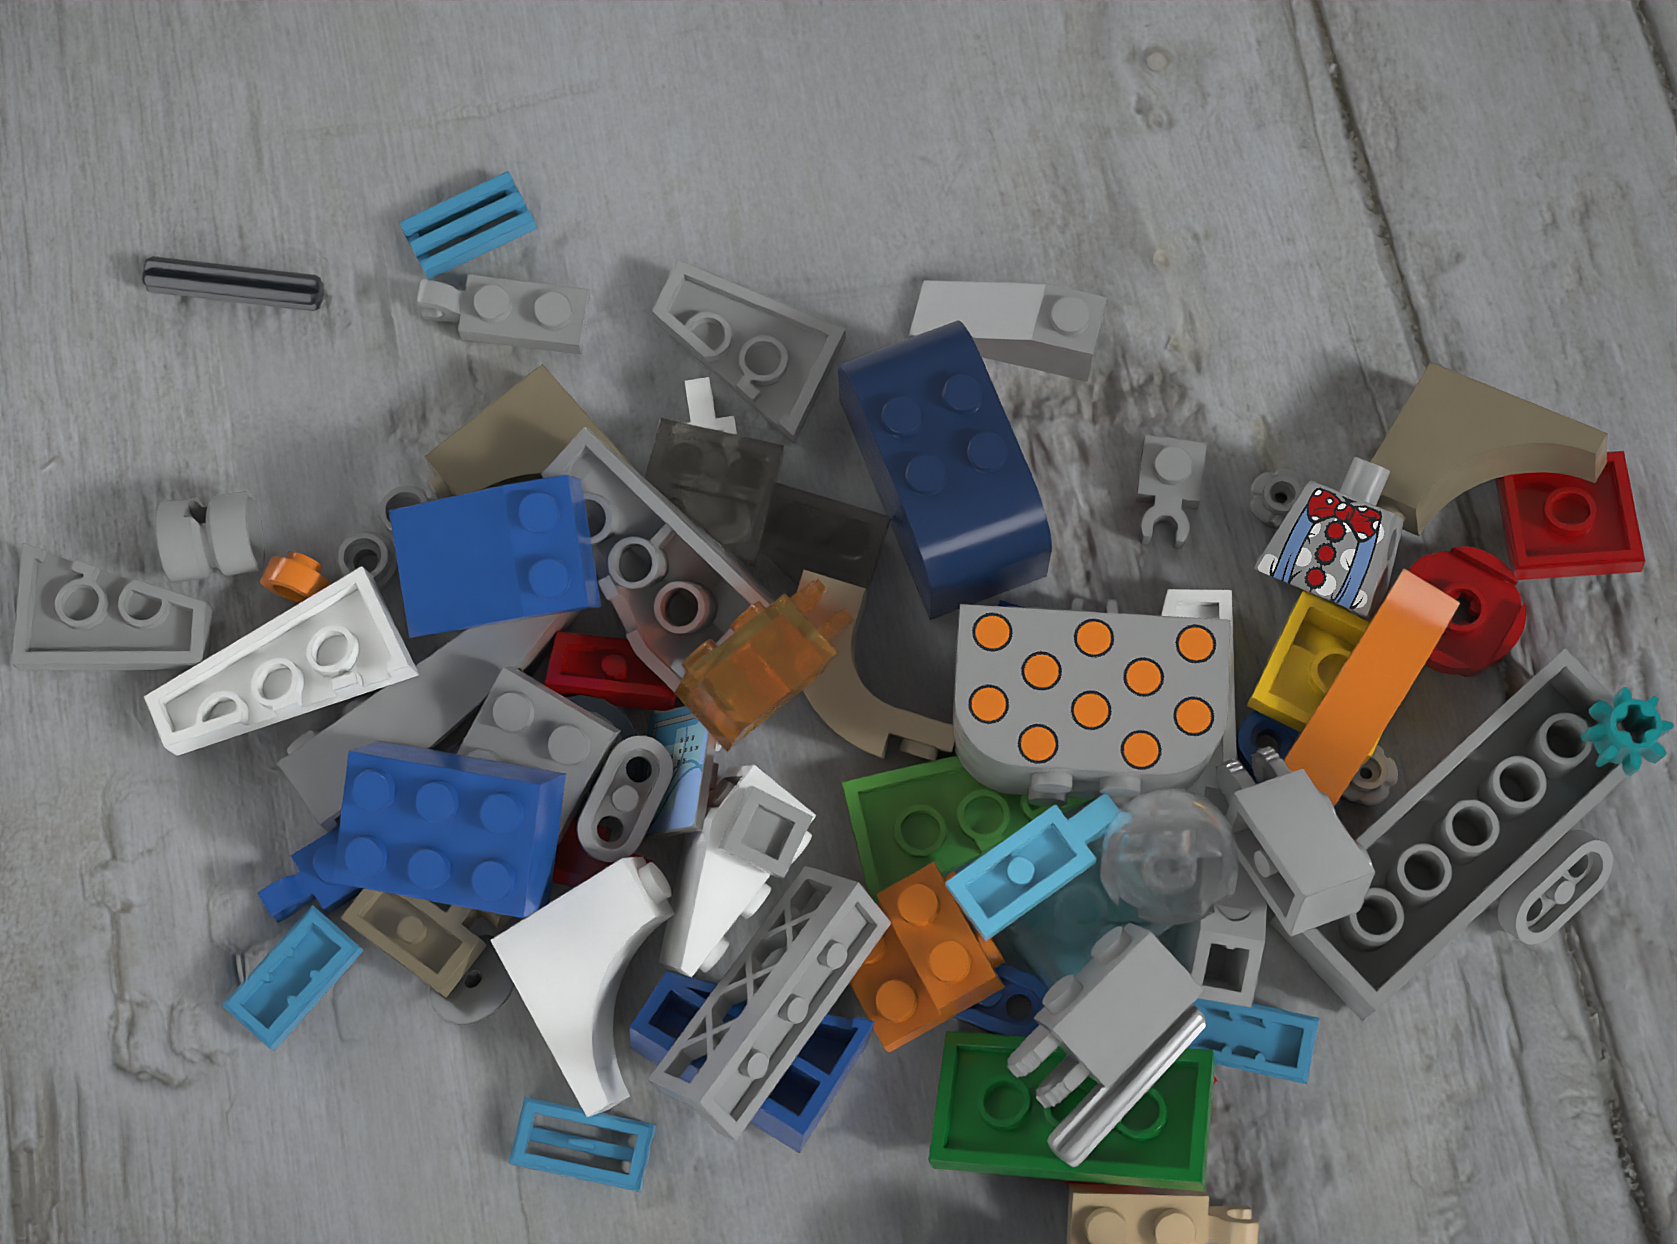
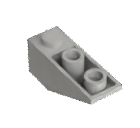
(1229, 944)

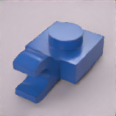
(313, 881)

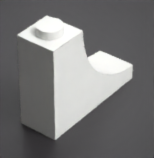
(572, 964)

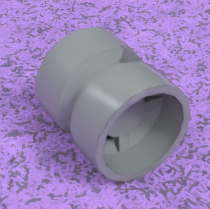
(202, 537)

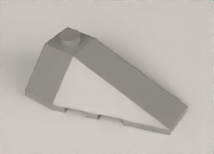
(655, 562)

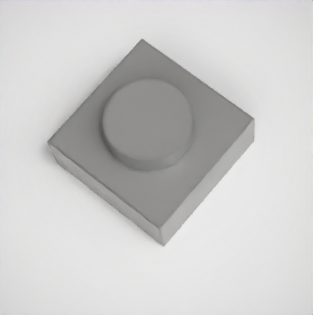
(765, 832)

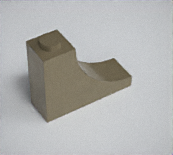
(1468, 433)
(511, 438)

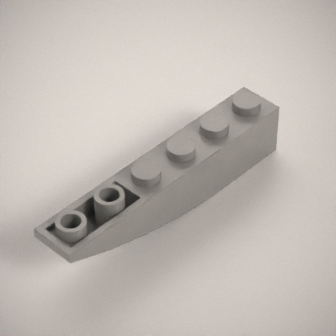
(421, 711)

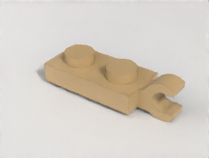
(1153, 1217)

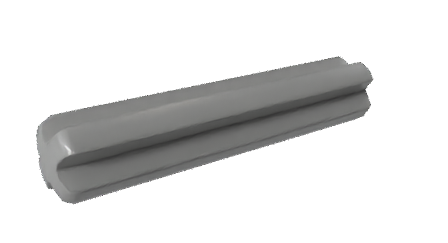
(1106, 1107)

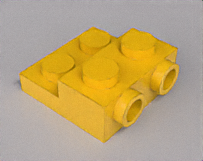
(1306, 660)

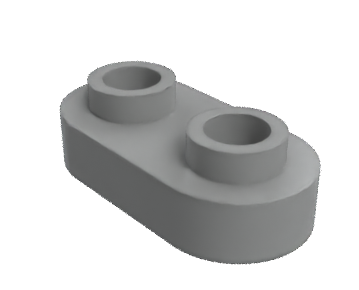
(624, 799)
(1555, 887)

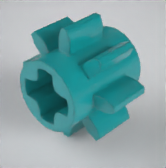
(1636, 717)

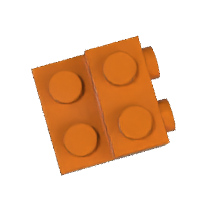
(925, 962)

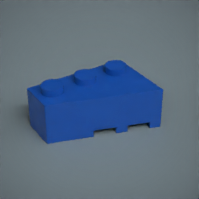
(805, 1087)

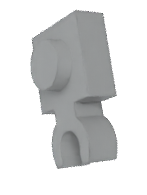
(1170, 479)

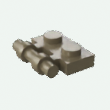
(421, 935)

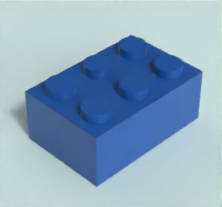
(449, 828)

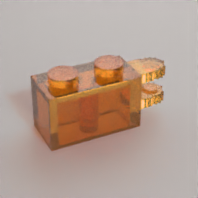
(760, 665)

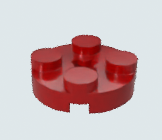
(1493, 602)

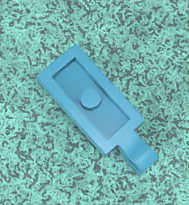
(1029, 866)

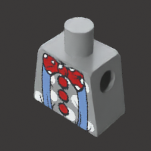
(1338, 541)

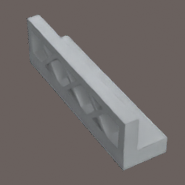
(783, 1000)

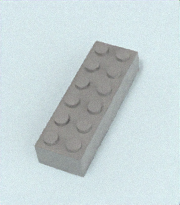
(1466, 835)

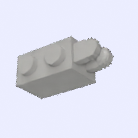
(1293, 843)
(1106, 1013)

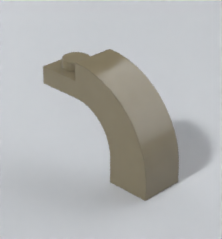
(846, 701)

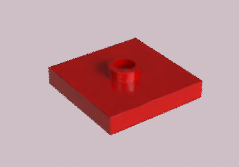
(1571, 525)

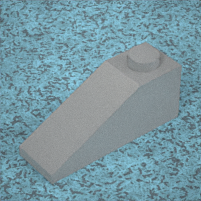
(1018, 322)

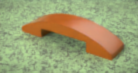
(1371, 684)

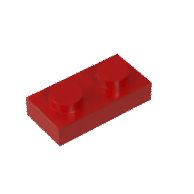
(607, 671)

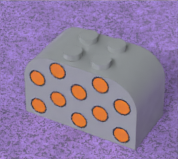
(1087, 701)

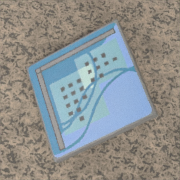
(693, 775)

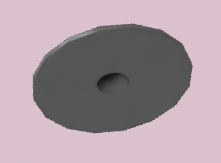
(478, 992)

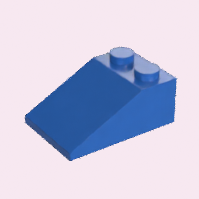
(495, 556)

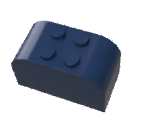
(947, 468)

